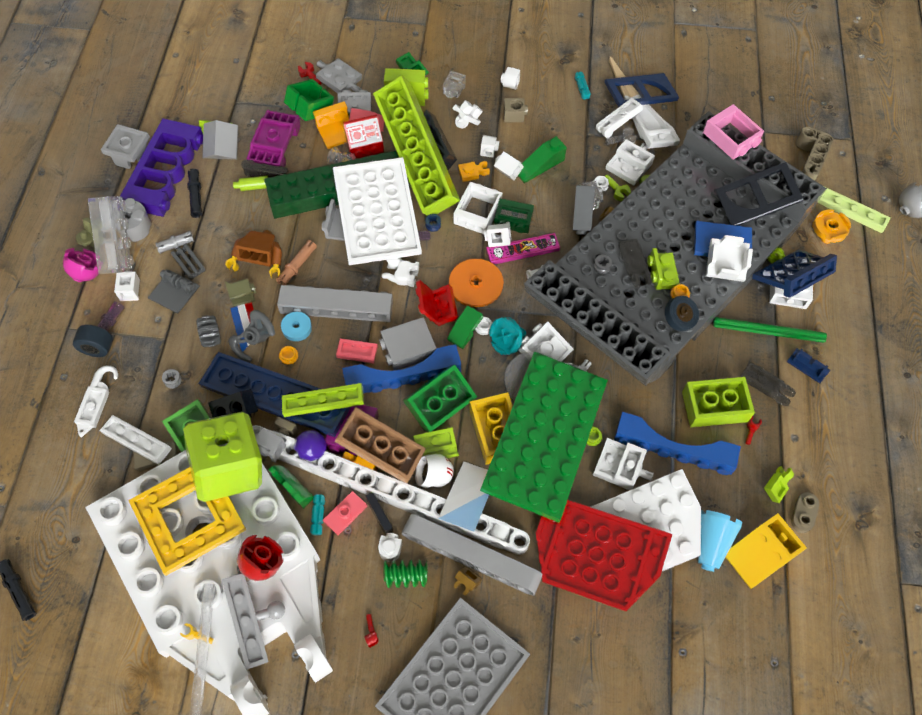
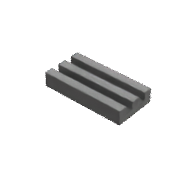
(181, 251)

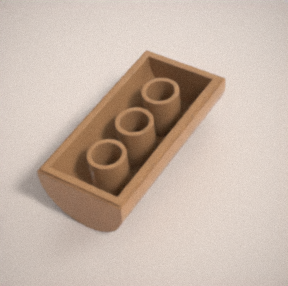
(380, 445)

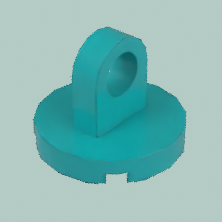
(506, 335)

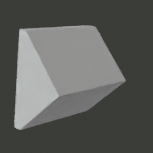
(220, 140)

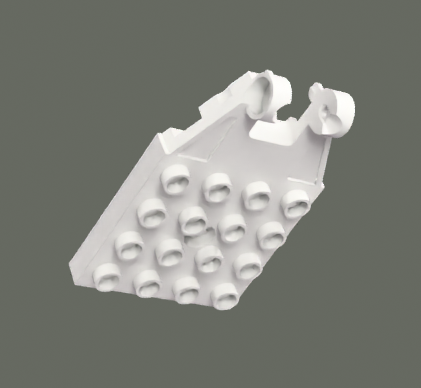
(176, 599)

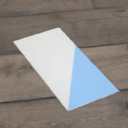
(465, 499)

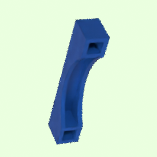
(377, 380)
(717, 456)

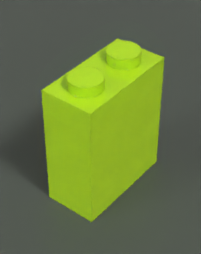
(415, 77)

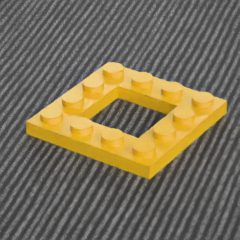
(173, 554)

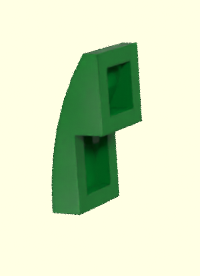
(408, 62)
(464, 327)

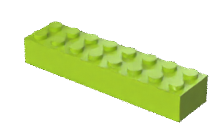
(417, 146)

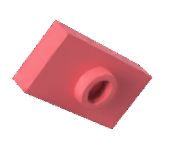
(357, 350)
(345, 513)

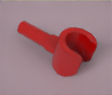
(752, 428)
(371, 638)

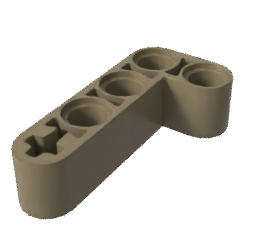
(818, 145)

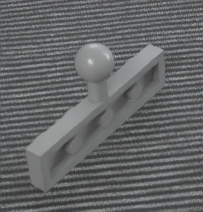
(246, 619)

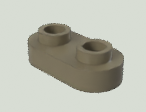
(806, 511)

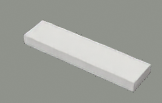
(136, 439)

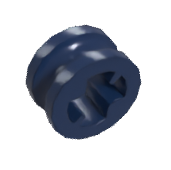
(435, 227)

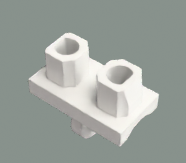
(467, 114)

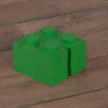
(305, 98)

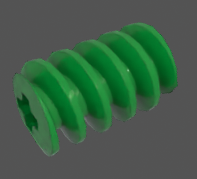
(405, 573)

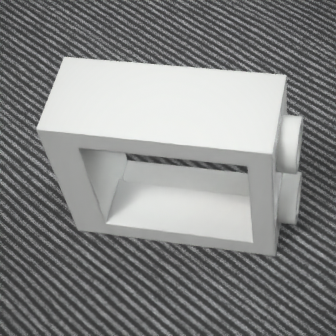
(471, 220)

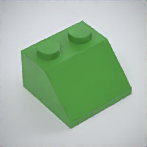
(177, 421)

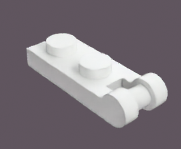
(618, 117)

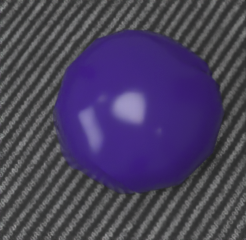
(310, 445)

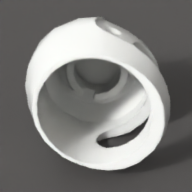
(439, 471)

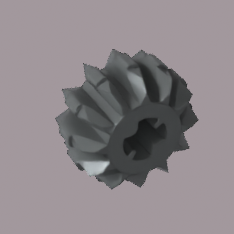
(208, 331)

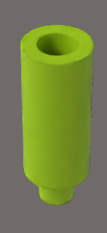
(250, 183)

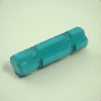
(582, 85)
(317, 514)

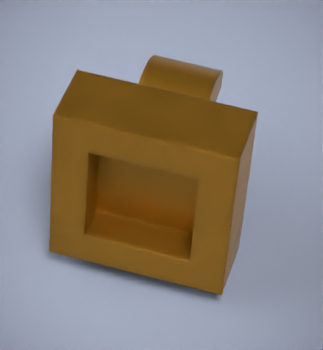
(468, 578)

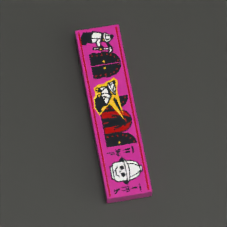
(523, 249)

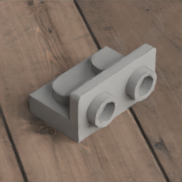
(356, 100)

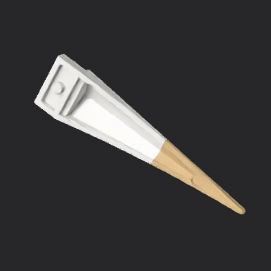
(648, 122)

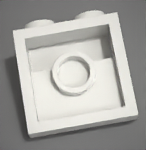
(547, 342)

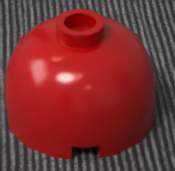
(259, 558)

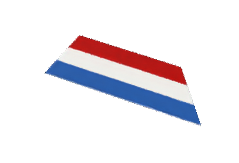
(241, 320)

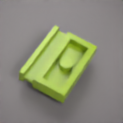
(438, 442)

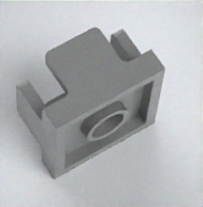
(125, 145)

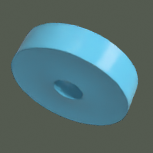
(299, 333)

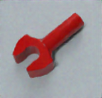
(308, 72)

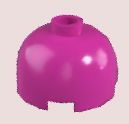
(80, 265)

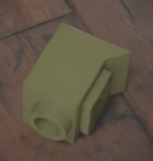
(241, 292)

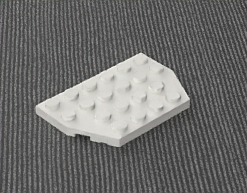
(667, 506)

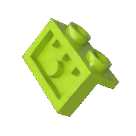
(664, 270)

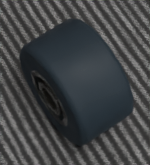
(92, 340)

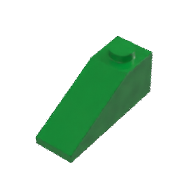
(543, 159)

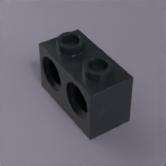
(232, 404)

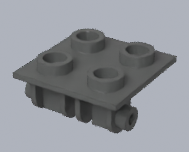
(173, 291)

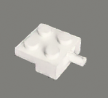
(630, 162)
(621, 464)

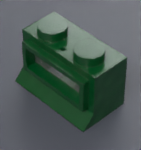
(516, 213)

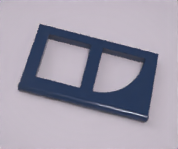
(657, 80)

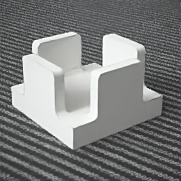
(729, 258)

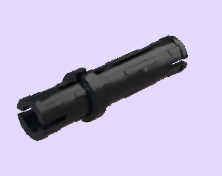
(194, 187)
(12, 583)

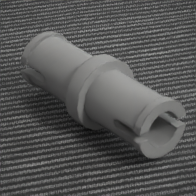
(174, 242)

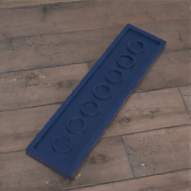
(231, 375)

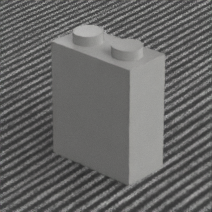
(407, 344)

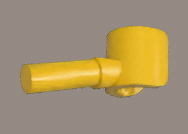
(193, 633)

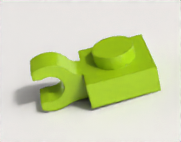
(777, 485)

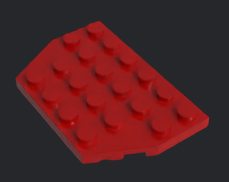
(600, 555)

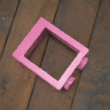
(742, 123)

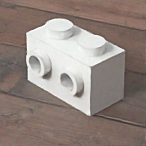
(800, 300)

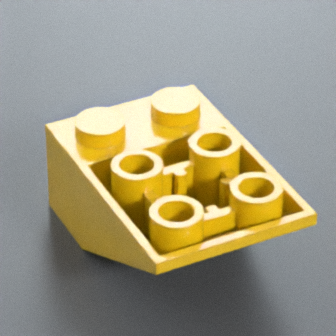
(764, 551)

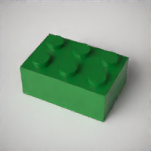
(440, 398)

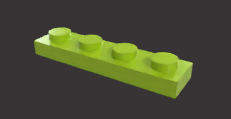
(322, 400)

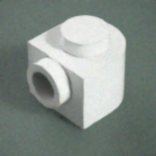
(511, 78)
(489, 146)
(390, 547)

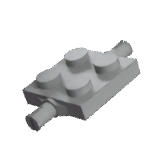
(339, 76)

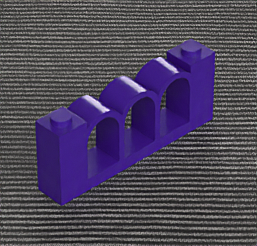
(168, 132)

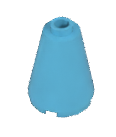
(716, 538)

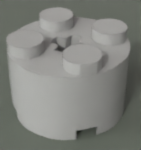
(137, 219)

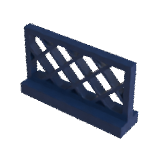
(798, 271)

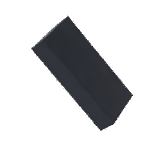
(379, 513)

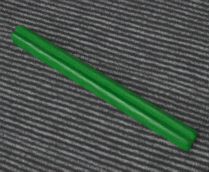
(770, 329)

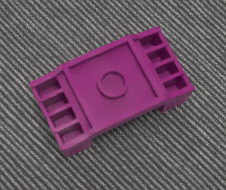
(273, 138)

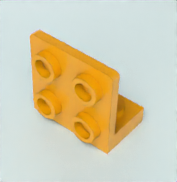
(330, 124)

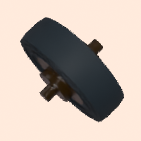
(681, 313)

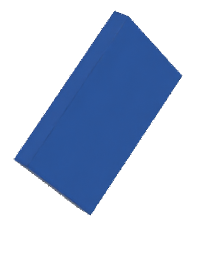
(706, 231)

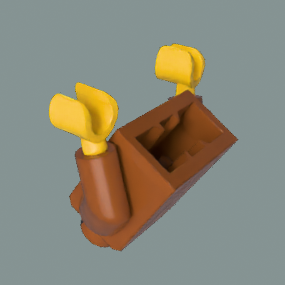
(257, 249)

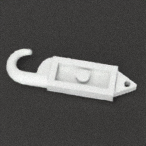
(93, 401)

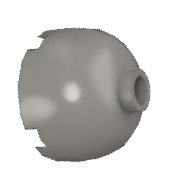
(911, 201)

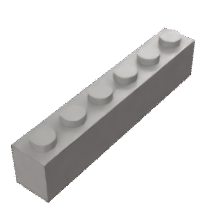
(336, 303)

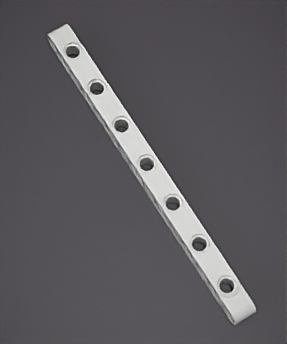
(388, 490)

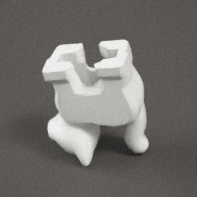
(405, 272)

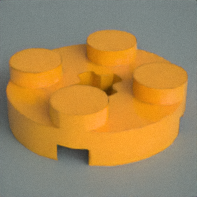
(825, 232)

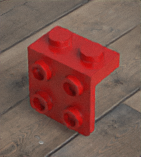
(437, 304)

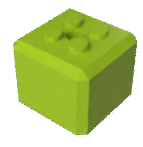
(227, 468)

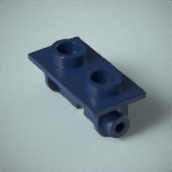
(808, 365)

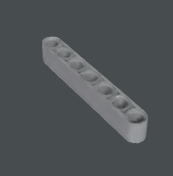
(472, 554)

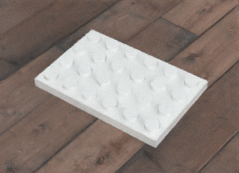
(376, 211)

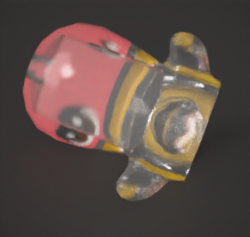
(335, 156)

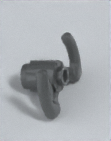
(253, 334)

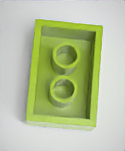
(718, 402)

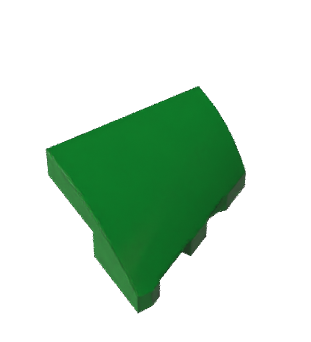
(292, 485)

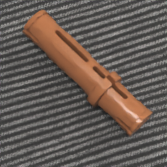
(291, 269)

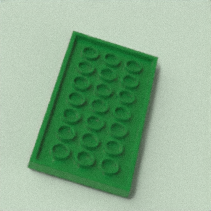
(545, 437)

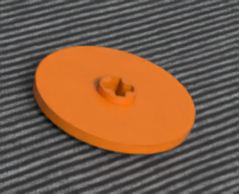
(489, 282)

